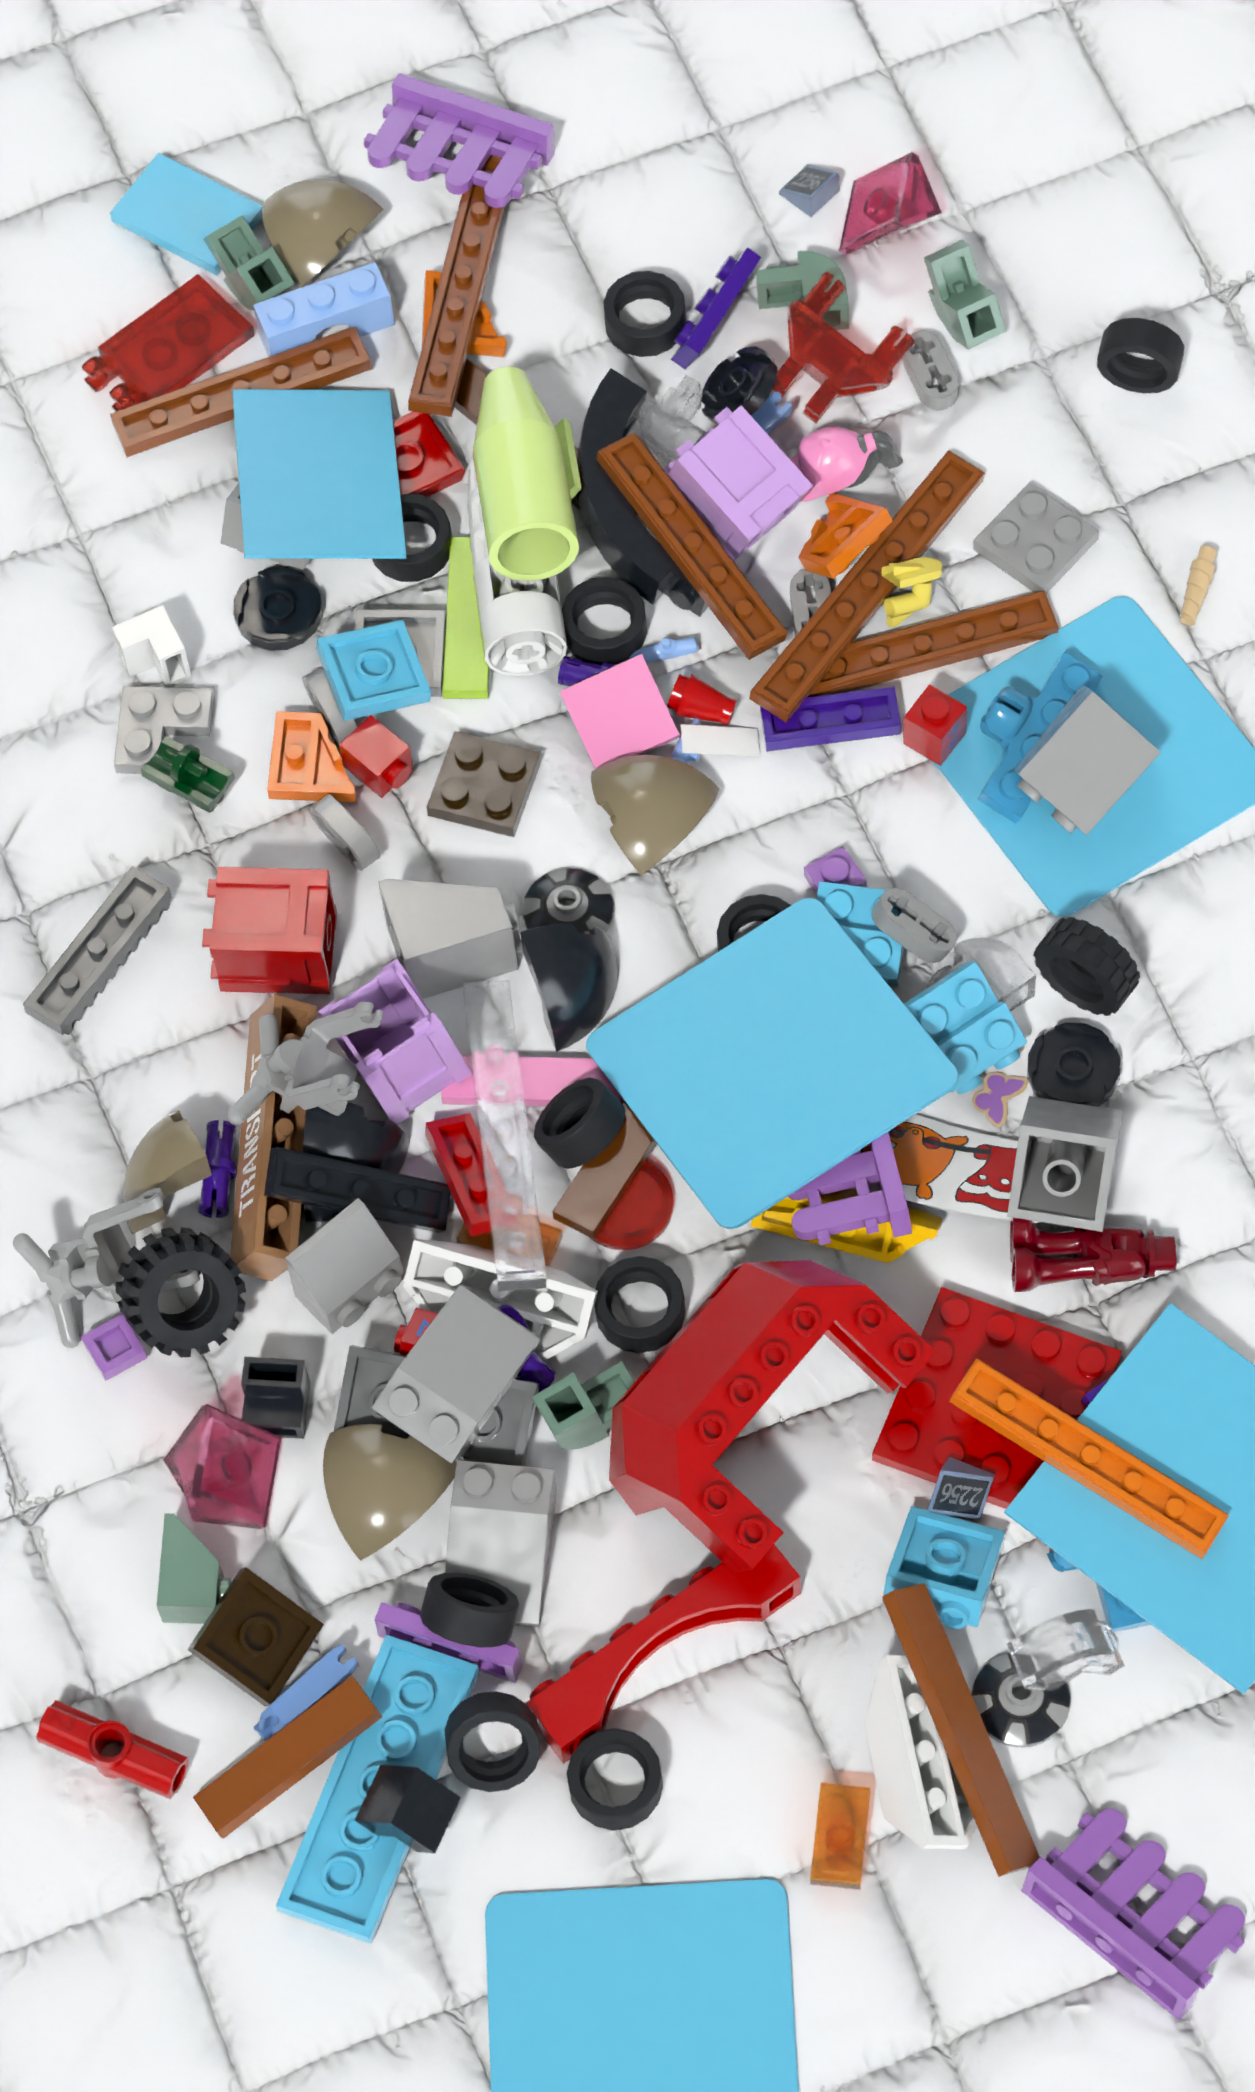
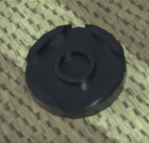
(740, 382)
(277, 609)
(1074, 1065)

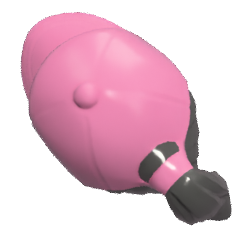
(842, 459)

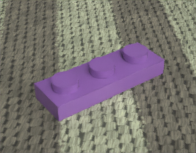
(405, 1624)

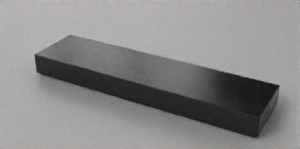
(337, 1184)

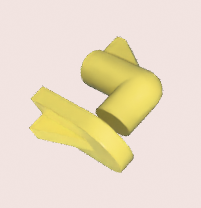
(914, 573)

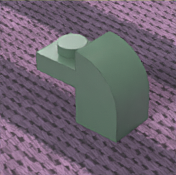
(249, 270)
(783, 284)
(960, 299)
(583, 1412)

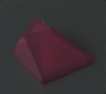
(888, 203)
(225, 1469)

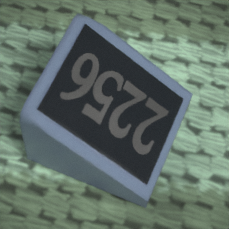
(811, 188)
(961, 1490)

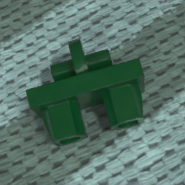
(188, 774)

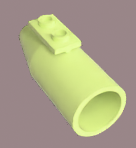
(524, 480)

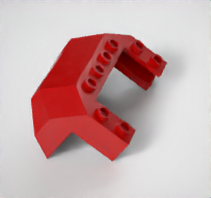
(723, 1373)

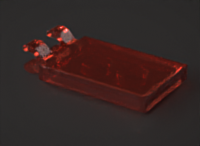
(168, 345)

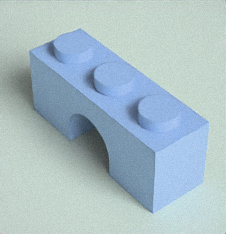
(347, 299)

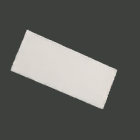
(720, 740)

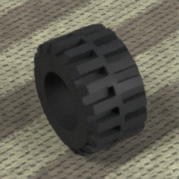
(202, 1321)

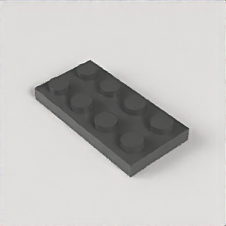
(501, 1439)

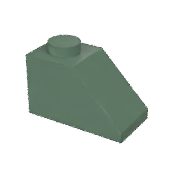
(188, 1576)

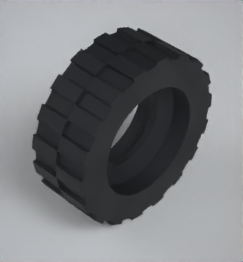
(1086, 966)

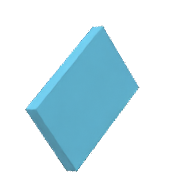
(180, 209)

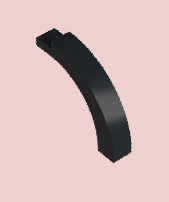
(609, 515)

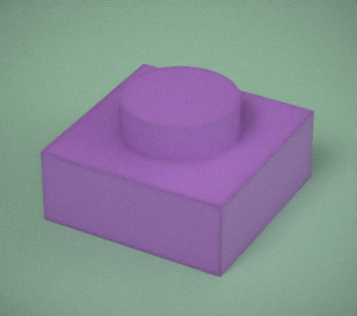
(834, 868)
(114, 1347)

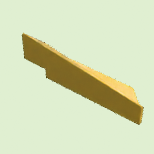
(876, 1246)

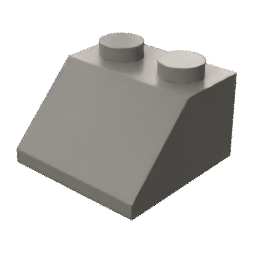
(344, 1267)

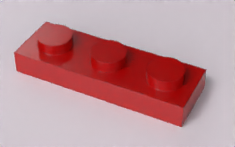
(459, 1157)

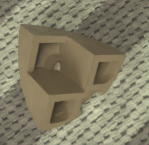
(314, 222)
(651, 804)
(164, 1159)
(380, 1484)

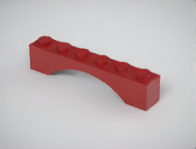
(583, 1697)

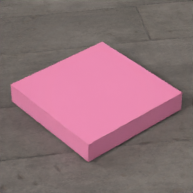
(620, 712)

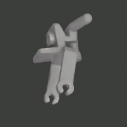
(305, 1068)
(92, 1261)

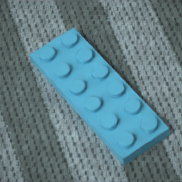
(341, 1867)

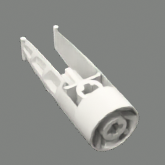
(525, 621)

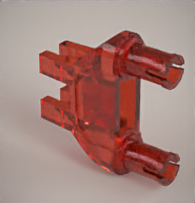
(830, 356)

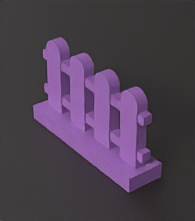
(467, 121)
(858, 1211)
(1117, 1933)

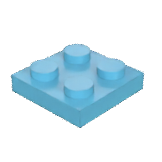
(373, 670)

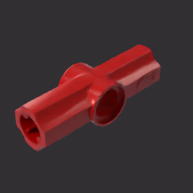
(139, 1761)

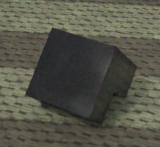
(276, 1395)
(408, 1806)

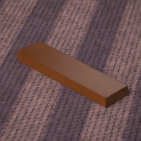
(287, 1757)

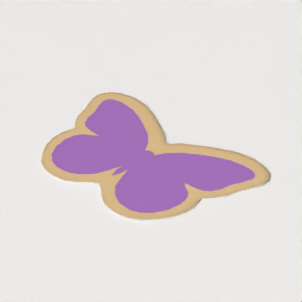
(996, 1091)

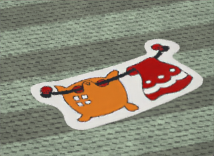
(953, 1167)

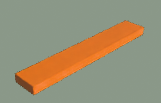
(1089, 1458)

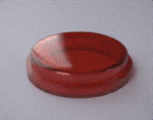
(640, 1213)

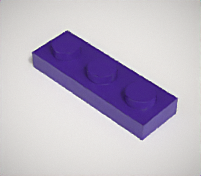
(713, 306)
(834, 720)

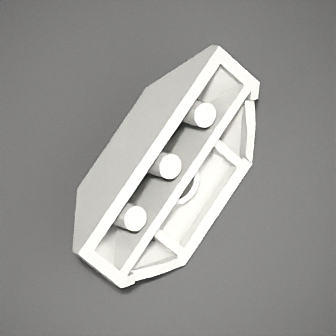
(554, 1313)
(911, 1764)

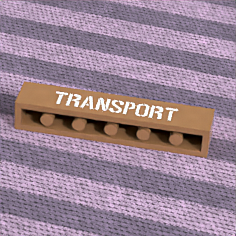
(265, 1226)

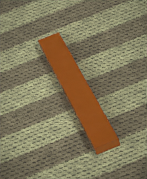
(456, 302)
(864, 588)

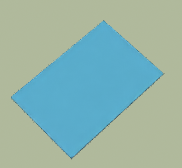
(318, 474)

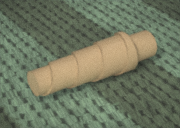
(1198, 582)

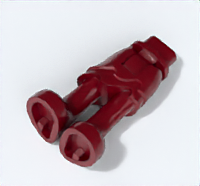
(1104, 1256)

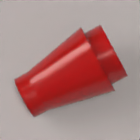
(700, 701)

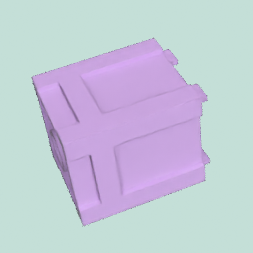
(737, 480)
(408, 1053)

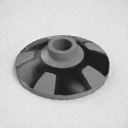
(591, 907)
(1016, 1720)

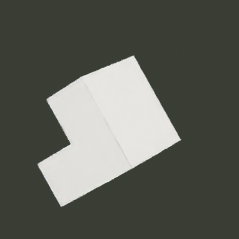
(150, 643)

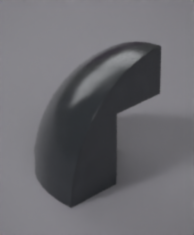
(573, 977)
(352, 1140)

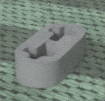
(938, 367)
(801, 609)
(325, 703)
(344, 832)
(914, 925)

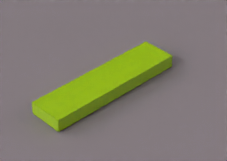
(464, 662)

